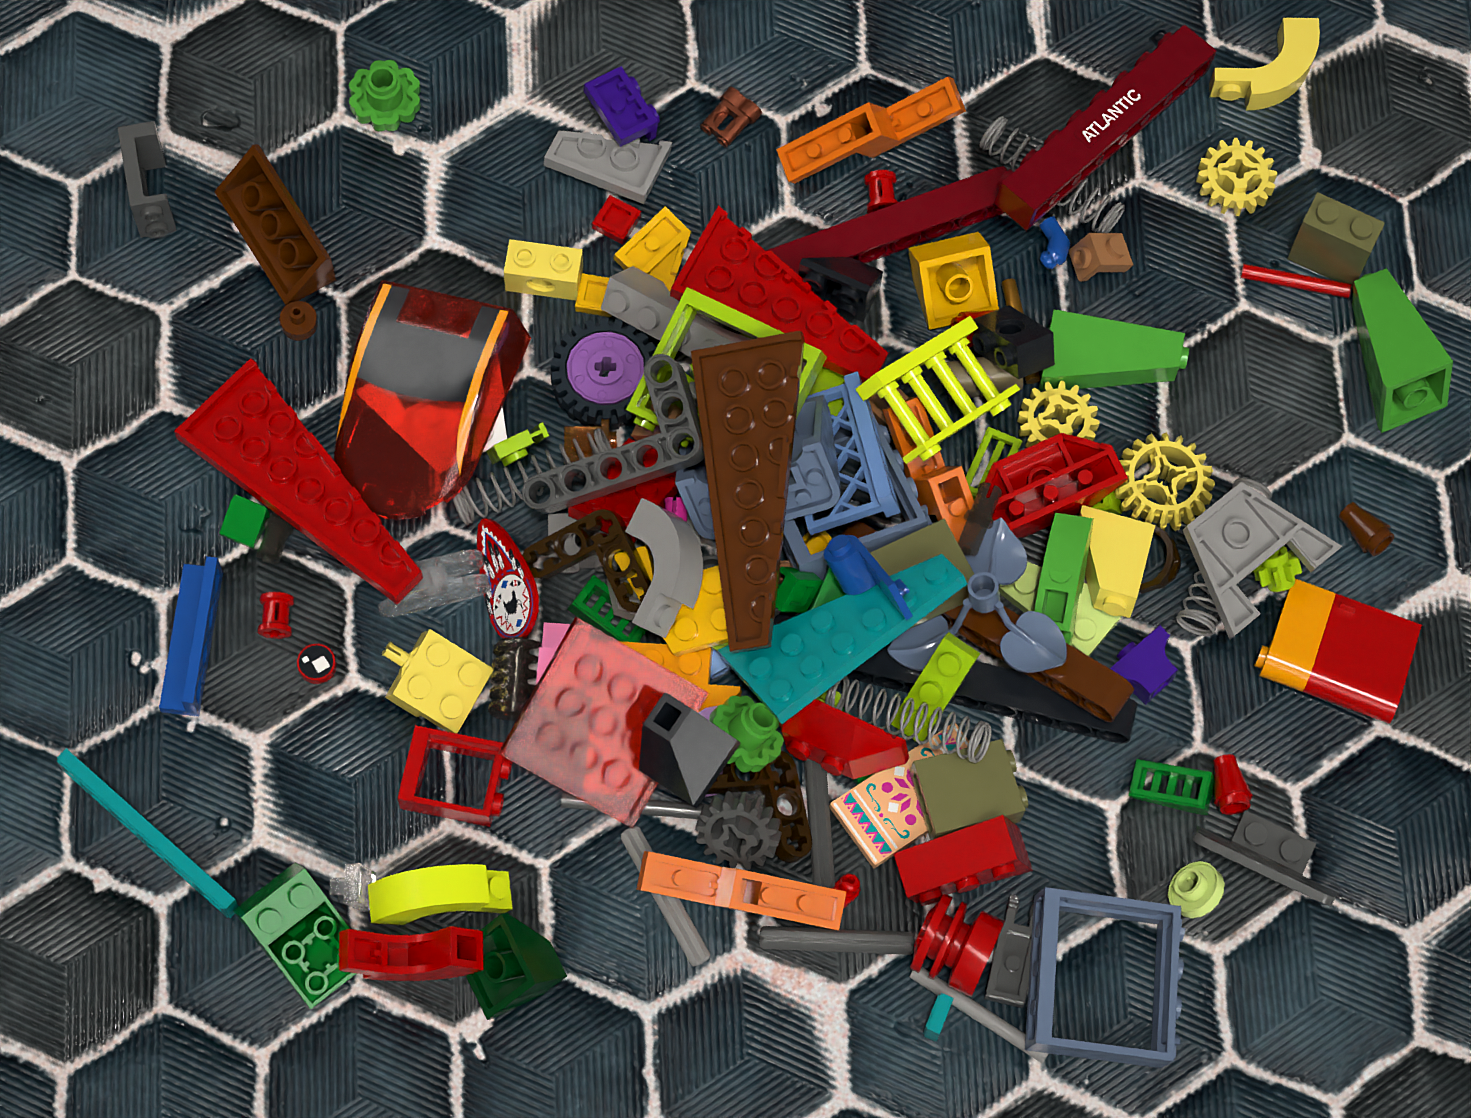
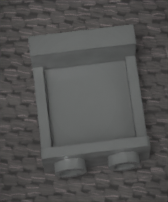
(142, 152)

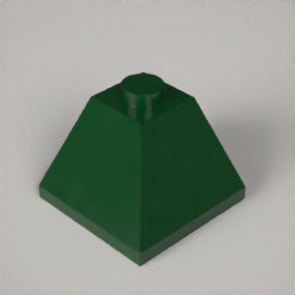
(515, 966)

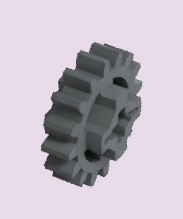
(738, 830)

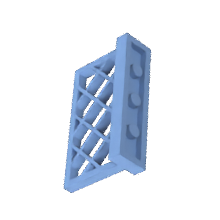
(869, 453)

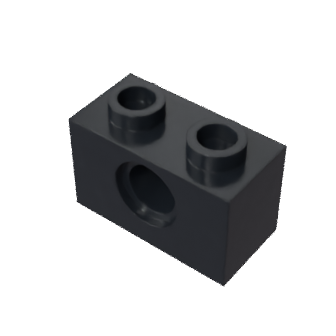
(1014, 342)

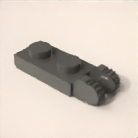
(1011, 960)

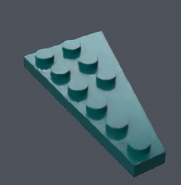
(837, 637)

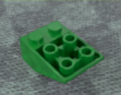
(297, 932)

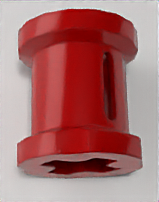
(886, 182)
(274, 602)

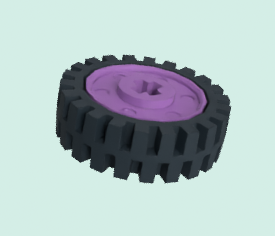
(580, 366)

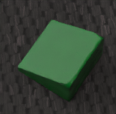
(244, 521)

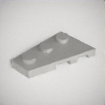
(603, 163)

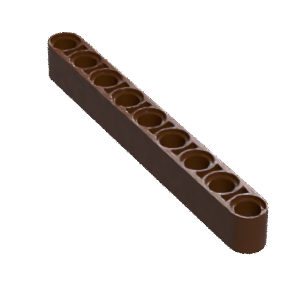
(1078, 679)

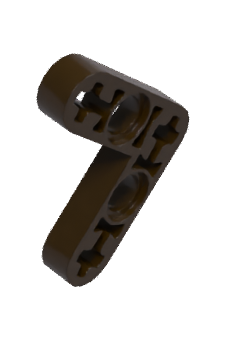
(603, 546)
(765, 782)

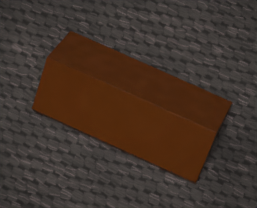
(275, 228)

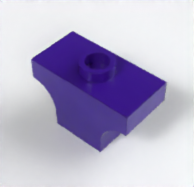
(1147, 665)

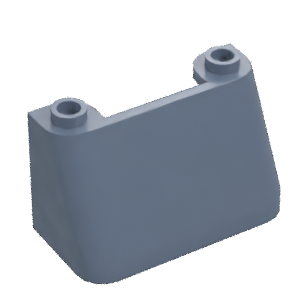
(813, 471)

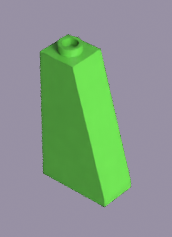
(1111, 353)

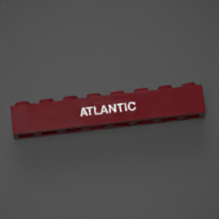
(1103, 127)

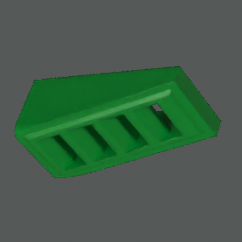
(590, 616)
(1175, 773)

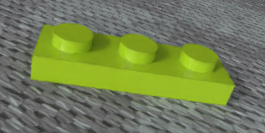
(938, 682)

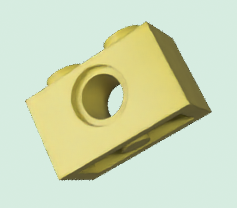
(543, 269)

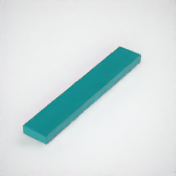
(147, 833)

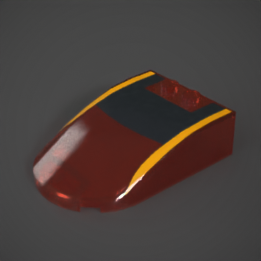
(423, 396)

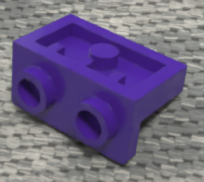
(622, 106)

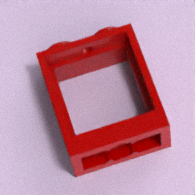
(427, 738)

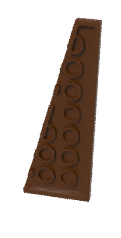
(747, 430)

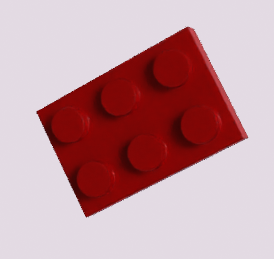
(626, 500)

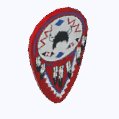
(513, 591)

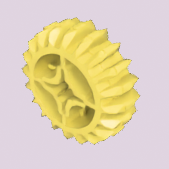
(1190, 472)

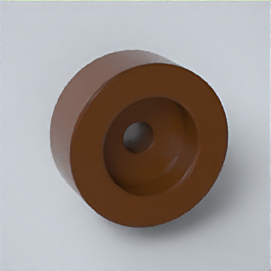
(298, 320)

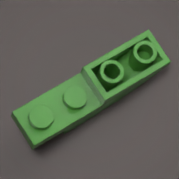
(1064, 571)

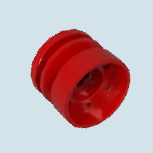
(956, 944)

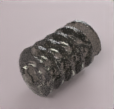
(512, 676)

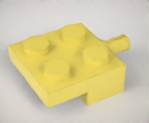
(437, 680)

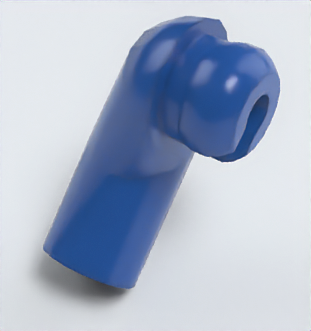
(1057, 246)

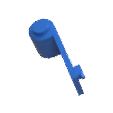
(859, 571)

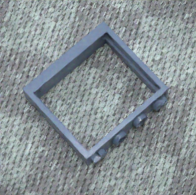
(906, 494)
(1042, 973)

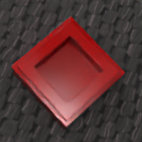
(616, 219)

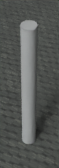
(977, 1012)

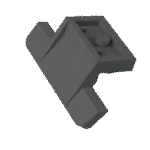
(1270, 852)

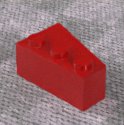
(963, 860)

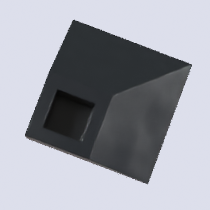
(843, 282)
(683, 749)

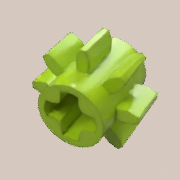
(1279, 570)

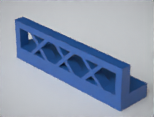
(191, 638)

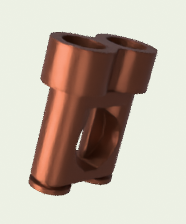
(736, 105)

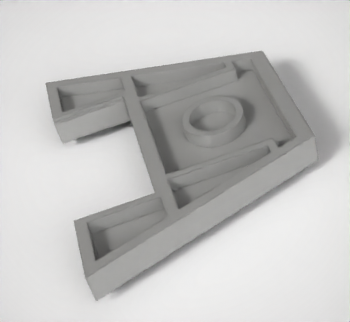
(1237, 538)

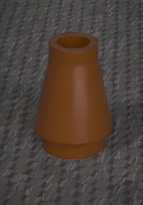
(1368, 531)

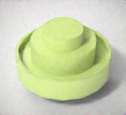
(1196, 889)

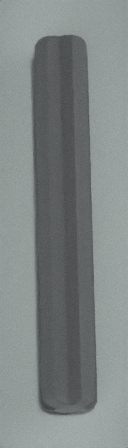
(819, 824)
(837, 940)

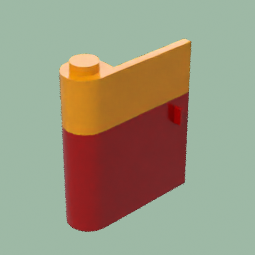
(1340, 651)

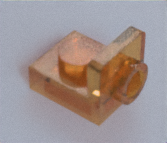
(580, 434)

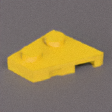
(657, 247)

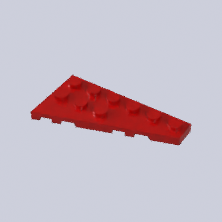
(760, 285)

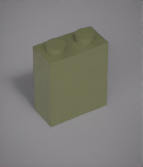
(1335, 240)
(921, 546)
(965, 793)

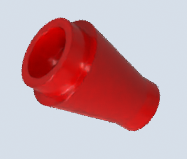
(1230, 787)

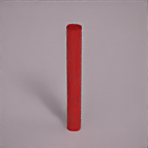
(1295, 281)

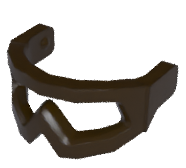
(1171, 566)

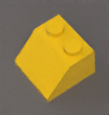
(953, 278)

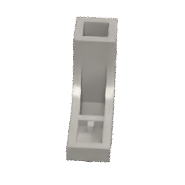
(676, 565)

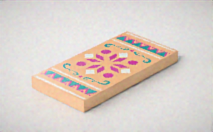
(884, 809)

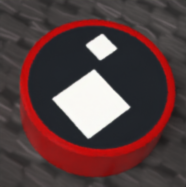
(316, 663)

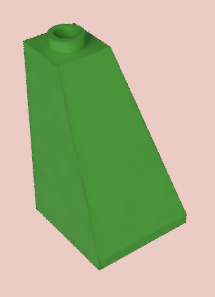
(1400, 353)

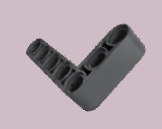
(631, 454)

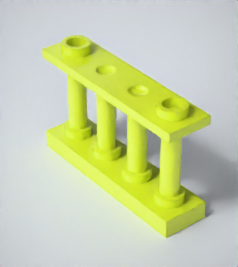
(909, 371)

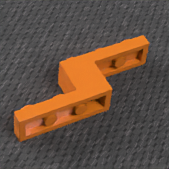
(871, 130)
(938, 486)
(741, 890)

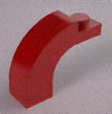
(416, 957)

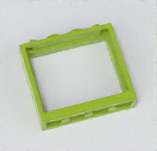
(676, 330)

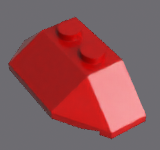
(1053, 479)
(841, 742)

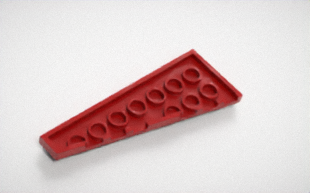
(272, 456)

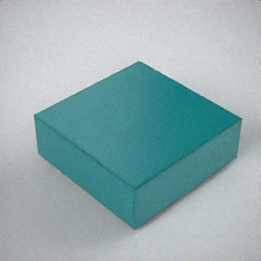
(937, 1017)

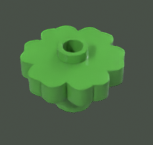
(384, 95)
(754, 729)

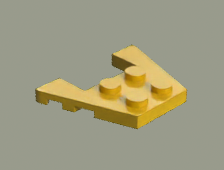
(695, 627)

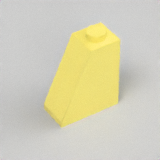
(1116, 560)

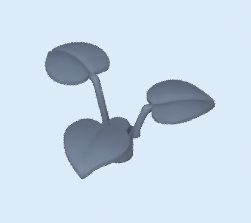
(1028, 647)

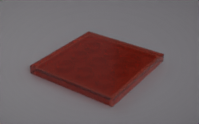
(589, 720)

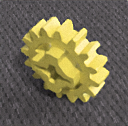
(1229, 189)
(1058, 404)

